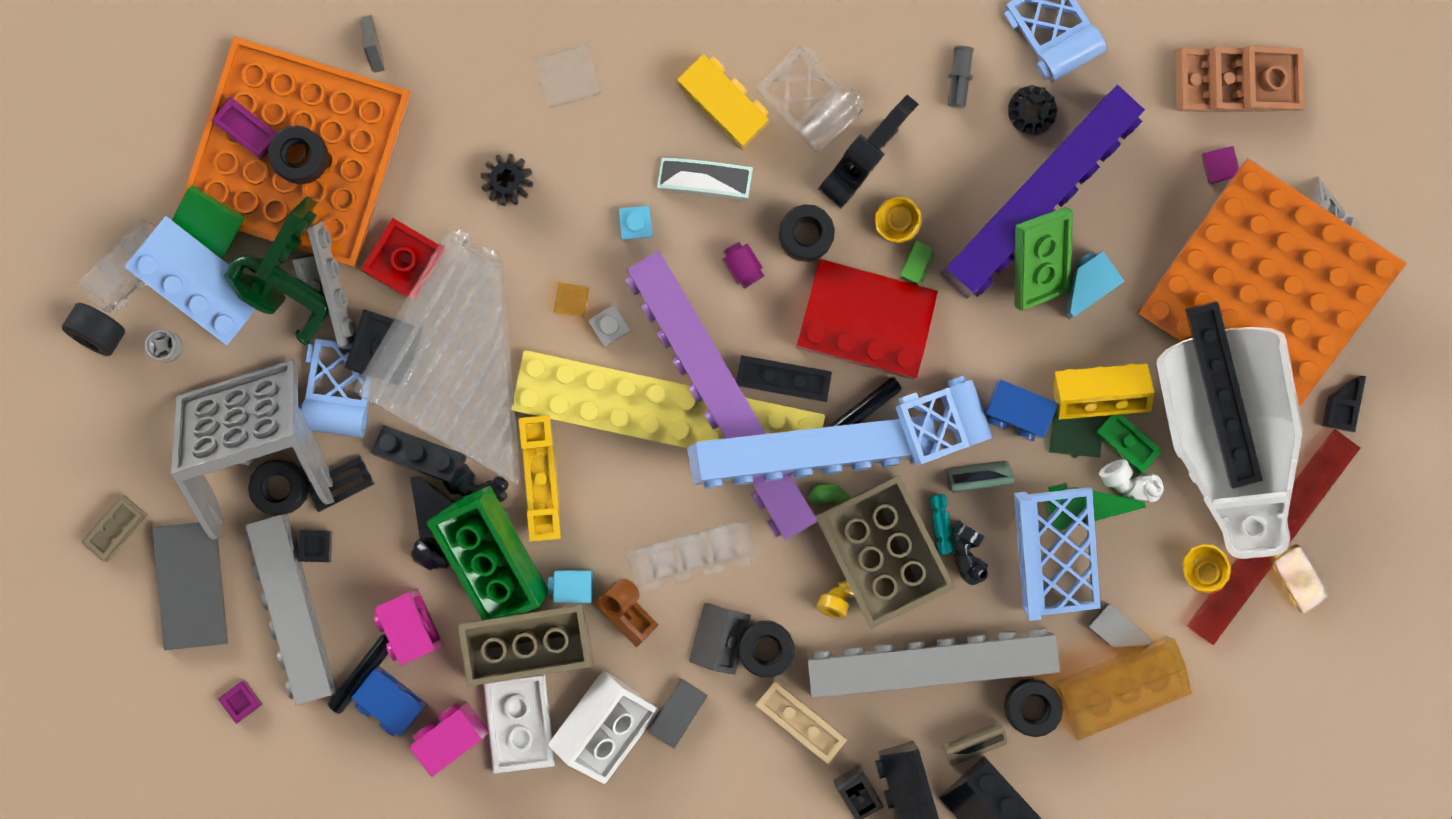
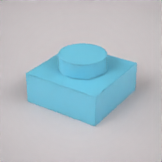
(635, 223)

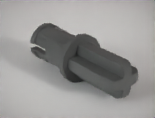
(960, 76)

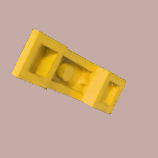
(540, 478)

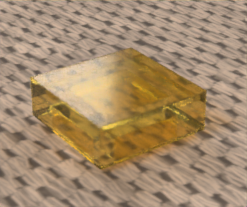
(571, 300)

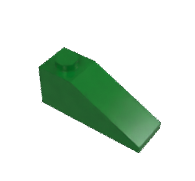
(1104, 506)

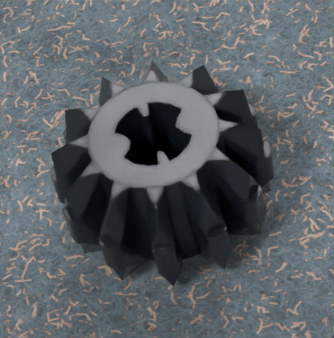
(513, 188)

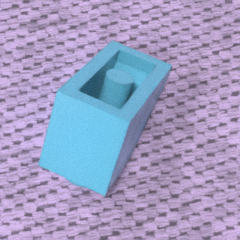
(1091, 282)

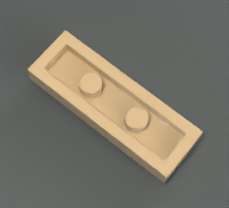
(801, 722)

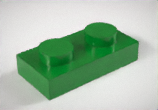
(1128, 442)

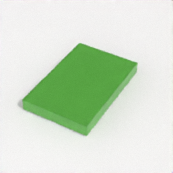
(1043, 258)

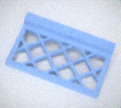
(1030, 554)

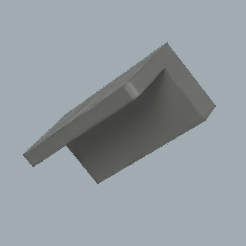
(719, 638)

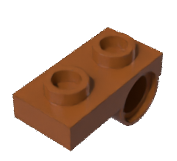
(620, 607)

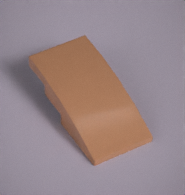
(1240, 79)

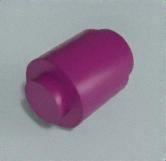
(743, 264)

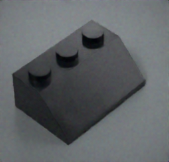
(907, 782)
(986, 795)

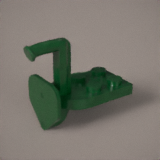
(270, 283)

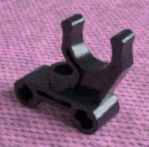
(864, 156)

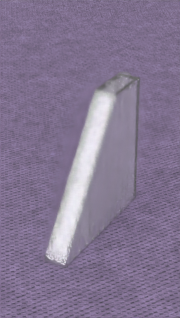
(450, 358)

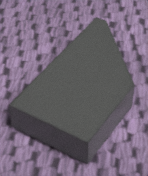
(371, 44)

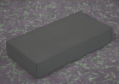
(678, 713)

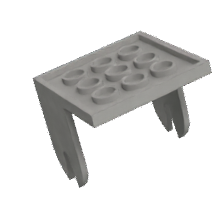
(236, 424)

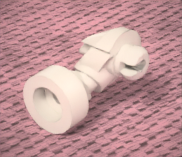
(1143, 487)

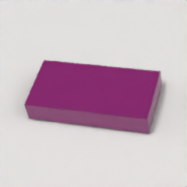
(244, 127)

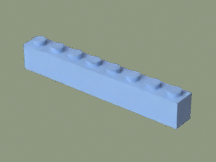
(802, 452)

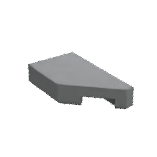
(1117, 629)

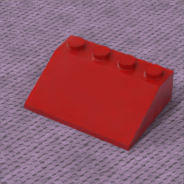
(867, 319)

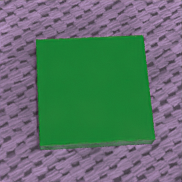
(208, 221)

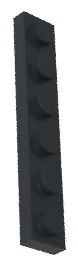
(1223, 394)

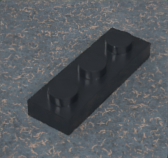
(783, 378)
(419, 454)

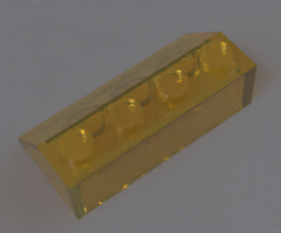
(1124, 687)

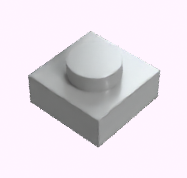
(609, 326)

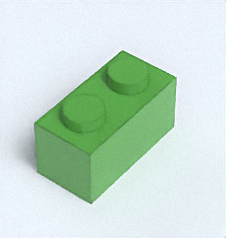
(916, 262)

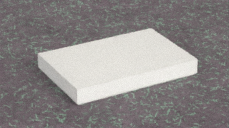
(519, 724)

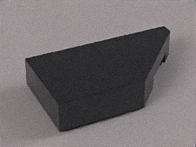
(1344, 406)

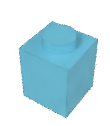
(571, 586)

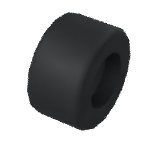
(278, 155)
(811, 214)
(93, 329)
(259, 481)
(770, 668)
(1042, 725)

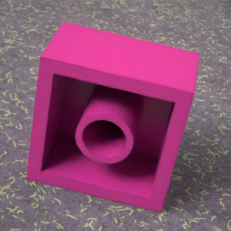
(407, 627)
(454, 735)

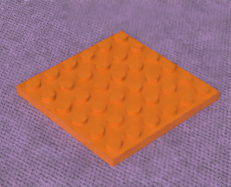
(350, 114)
(1276, 266)

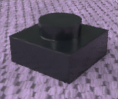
(315, 546)

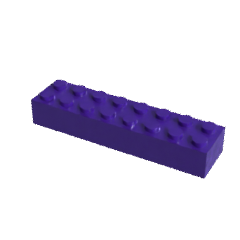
(1049, 185)

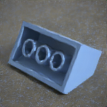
(190, 279)

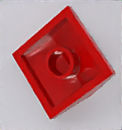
(399, 257)

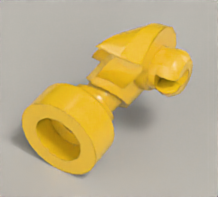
(834, 603)

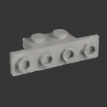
(322, 274)

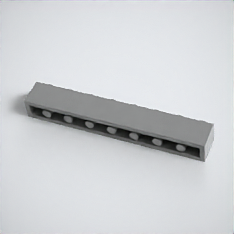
(933, 664)

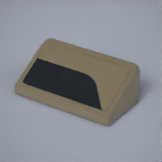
(975, 744)

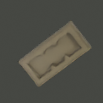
(114, 528)

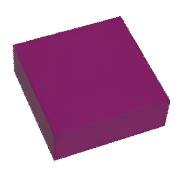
(1220, 164)
(240, 701)

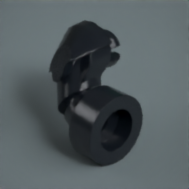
(466, 486)
(428, 555)
(970, 567)

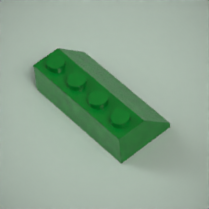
(488, 556)

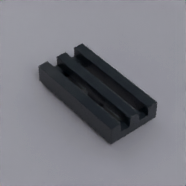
(363, 472)

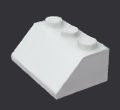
(603, 727)

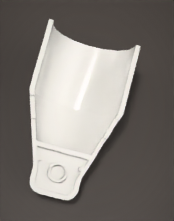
(1257, 513)

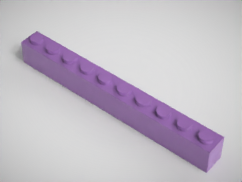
(713, 384)

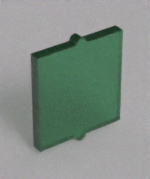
(1075, 436)

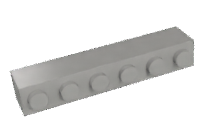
(290, 609)

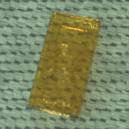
(1299, 578)

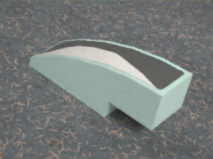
(705, 178)

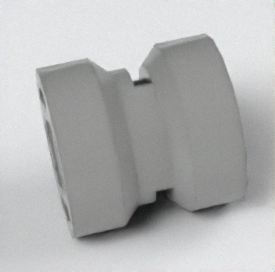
(157, 343)

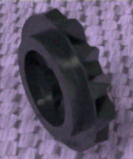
(1030, 124)

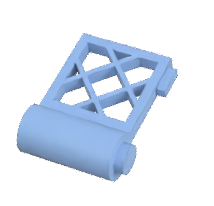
(1063, 52)
(327, 411)
(961, 415)

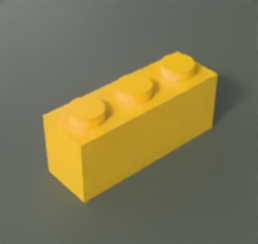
(724, 100)
(1103, 391)

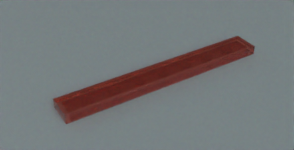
(1247, 573)

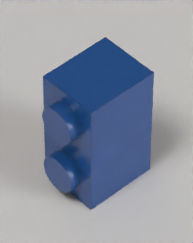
(1020, 410)
(388, 702)

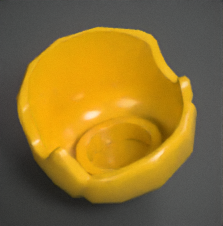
(898, 219)
(1206, 568)

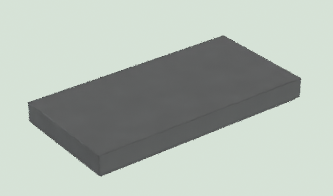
(189, 587)

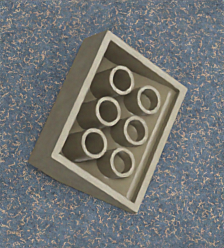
(885, 551)

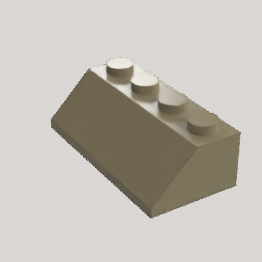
(525, 645)

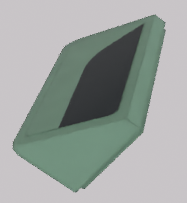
(980, 476)

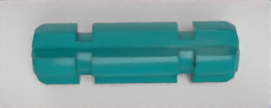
(941, 524)

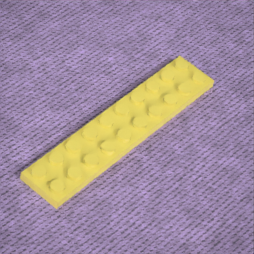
(632, 403)

